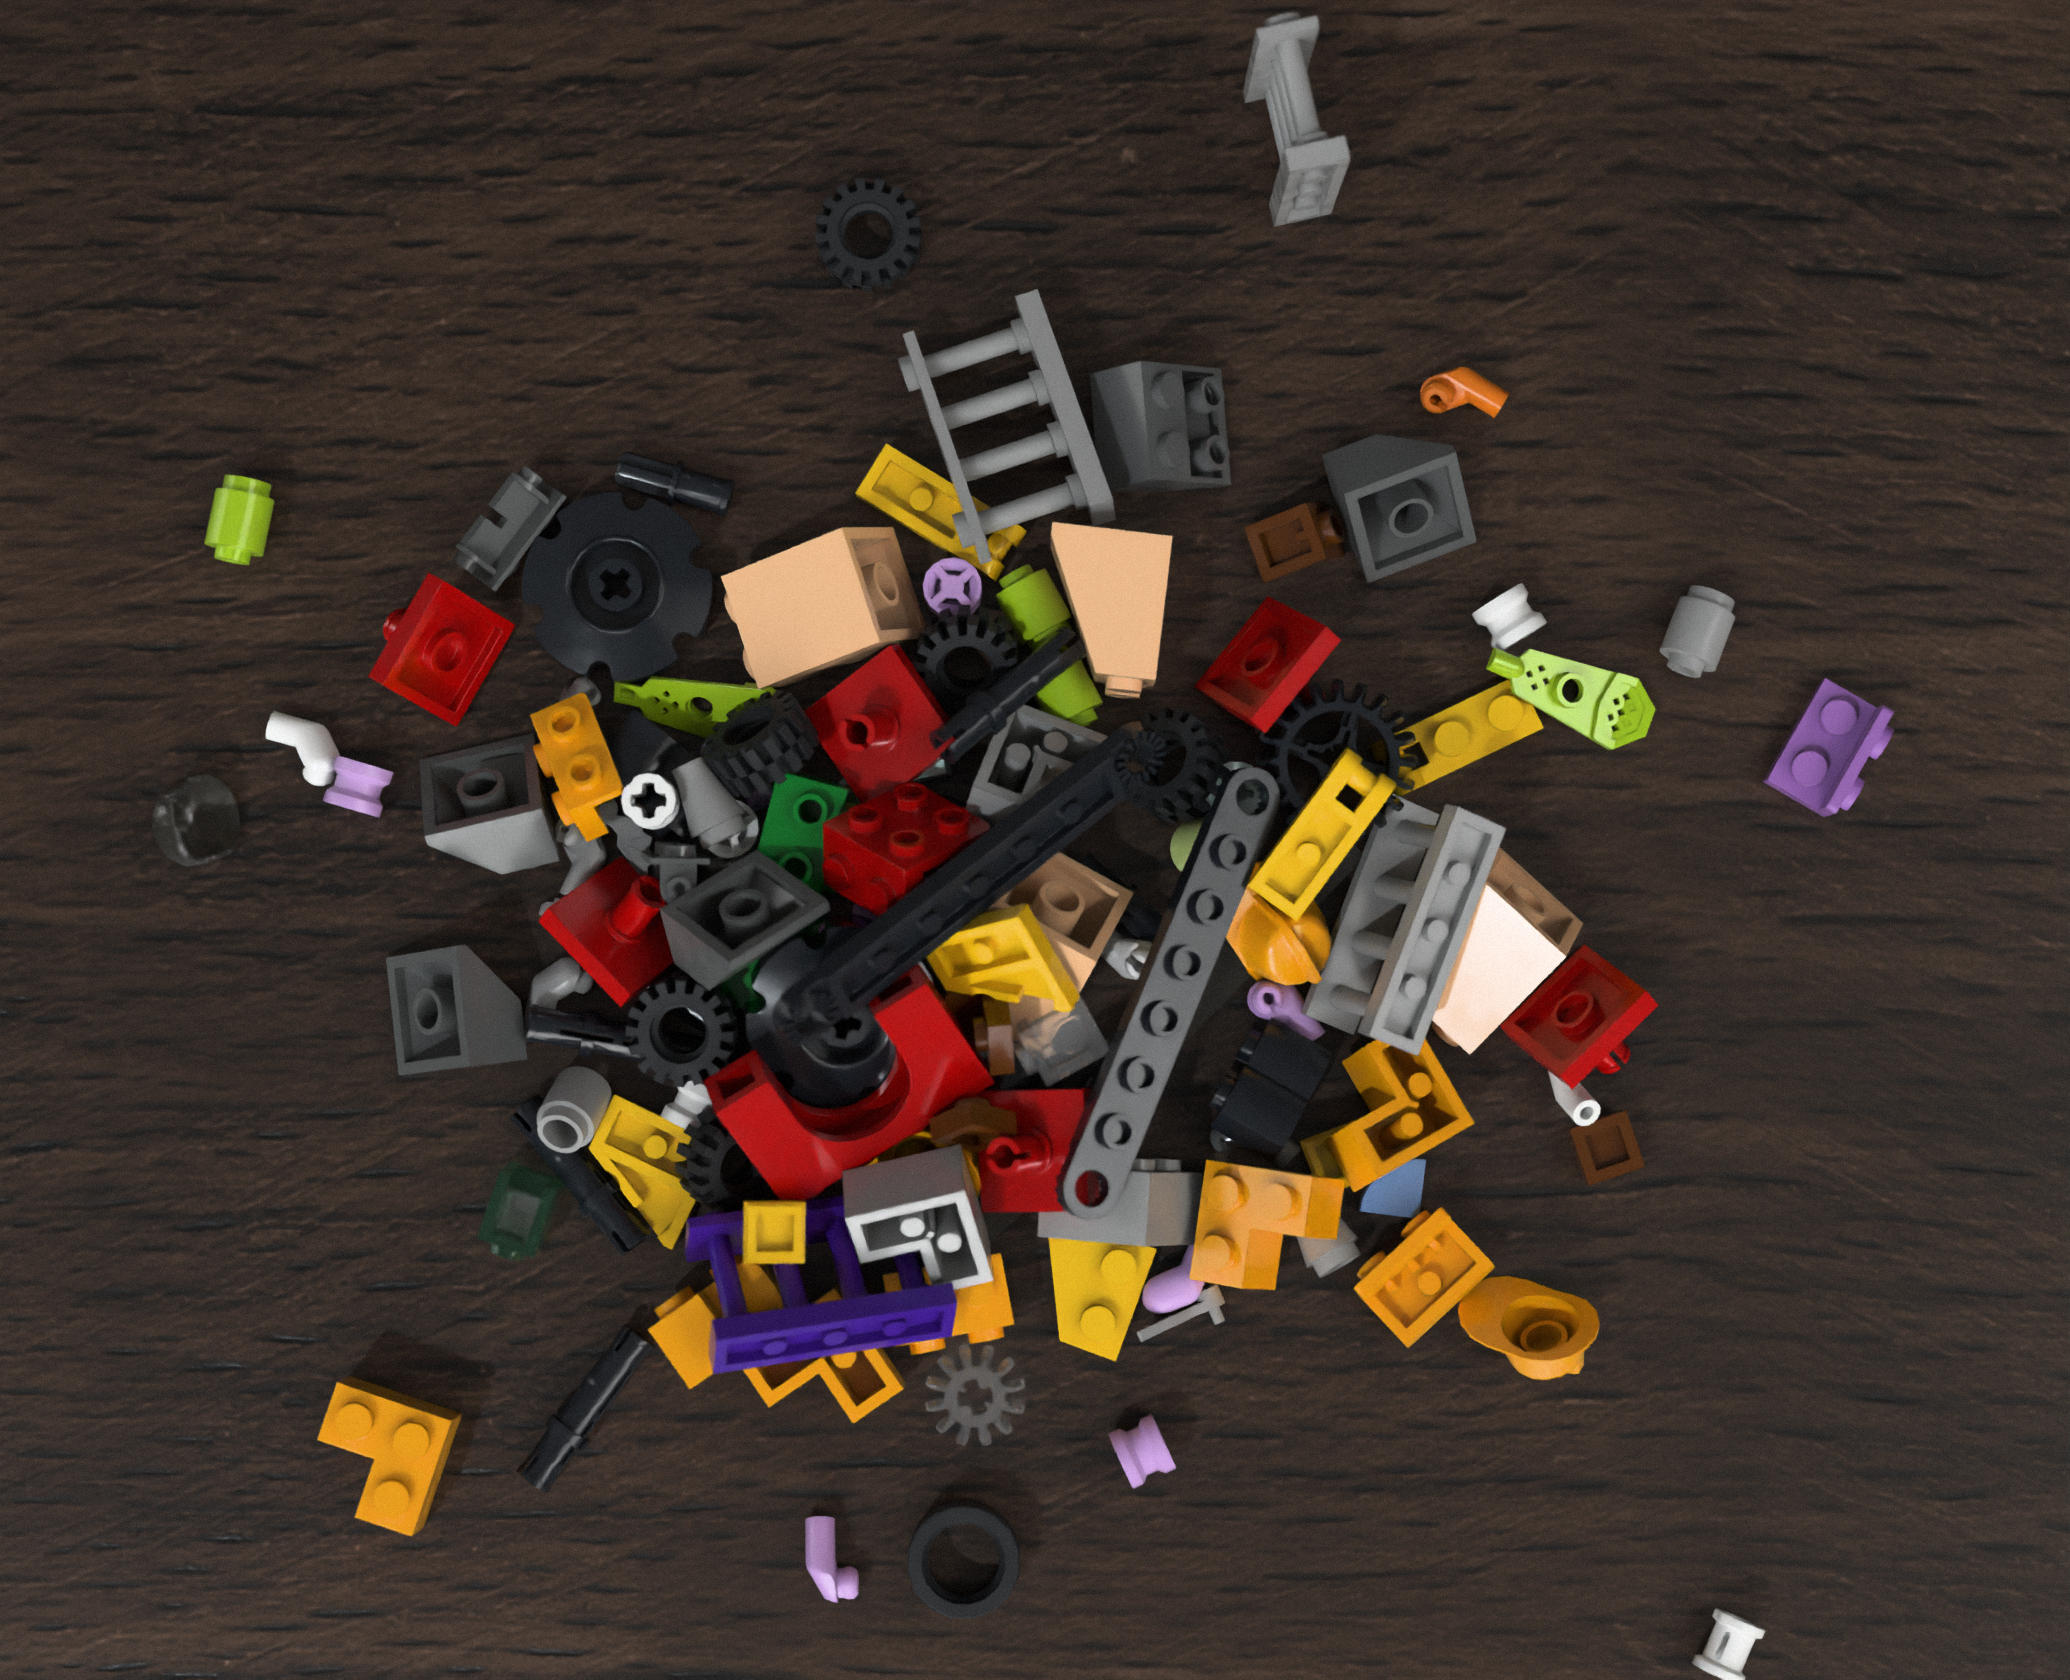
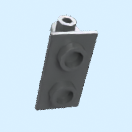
(526, 509)
(675, 867)

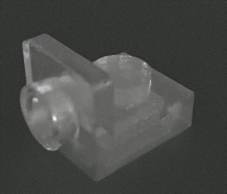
(1060, 1043)

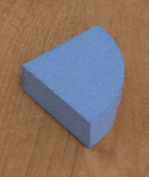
(1396, 1192)

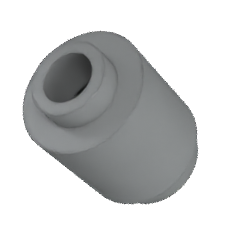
(1698, 631)
(573, 1109)

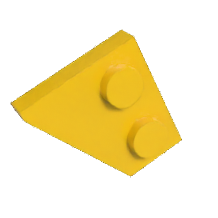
(1004, 958)
(641, 1157)
(1097, 1291)

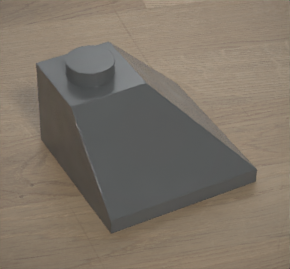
(1399, 502)
(490, 806)
(737, 918)
(452, 1012)

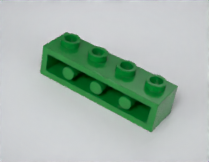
(795, 842)

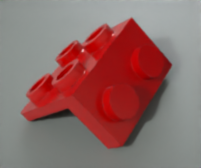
(887, 844)

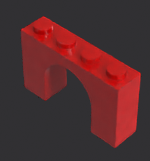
(809, 1147)

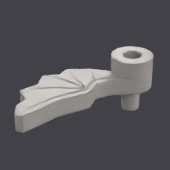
(630, 837)
(1209, 1300)

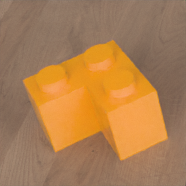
(1408, 1107)
(1247, 1213)
(687, 1318)
(855, 1378)
(407, 1445)

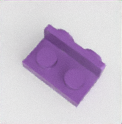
(1829, 749)

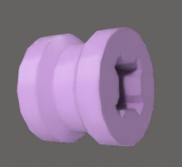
(953, 575)
(358, 786)
(1142, 1451)

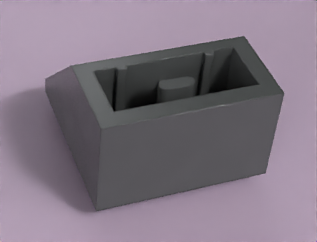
(1160, 427)

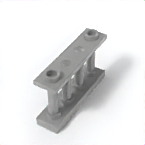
(1309, 161)
(1063, 437)
(1428, 933)

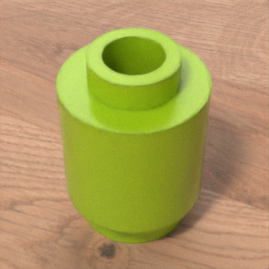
(240, 519)
(1032, 605)
(1071, 695)

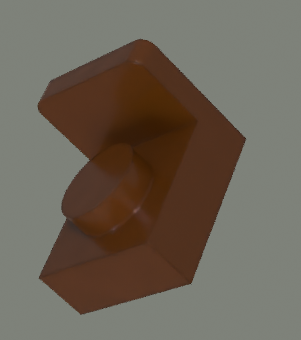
(1296, 540)
(988, 1025)

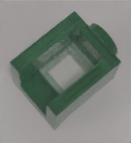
(520, 1211)

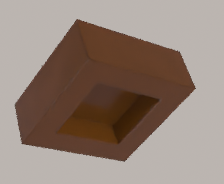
(972, 1124)
(1606, 1148)

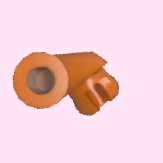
(1461, 387)

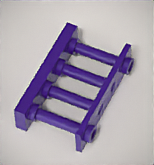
(805, 1328)

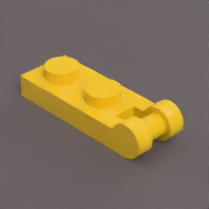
(926, 506)
(1465, 733)
(1320, 836)

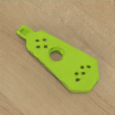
(1594, 701)
(686, 715)

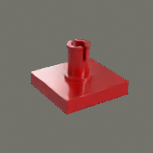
(440, 649)
(1268, 664)
(880, 725)
(614, 929)
(1580, 1018)
(1022, 1169)

